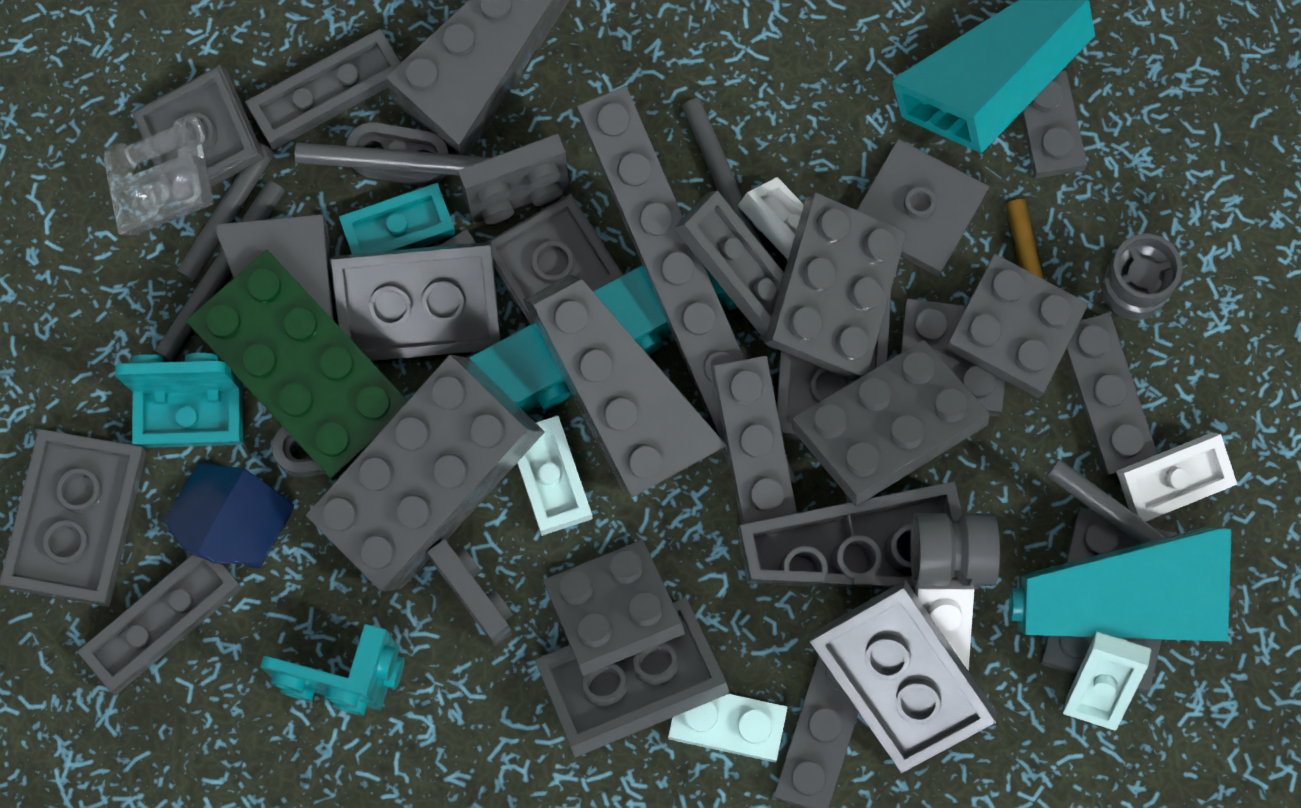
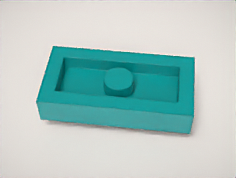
(399, 222)

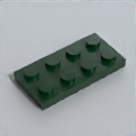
(298, 363)

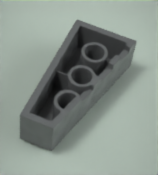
(470, 66)
(624, 397)
(842, 543)

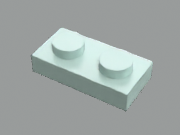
(553, 481)
(1106, 681)
(733, 726)

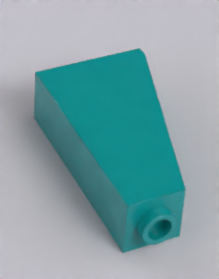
(993, 70)
(1138, 592)

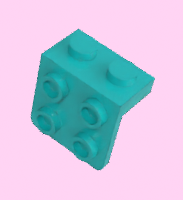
(183, 401)
(371, 674)

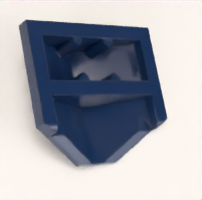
(228, 516)

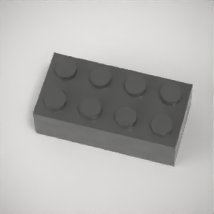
(424, 473)

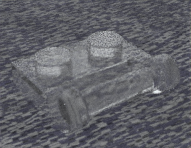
(164, 190)

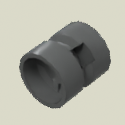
(1141, 276)
(954, 549)

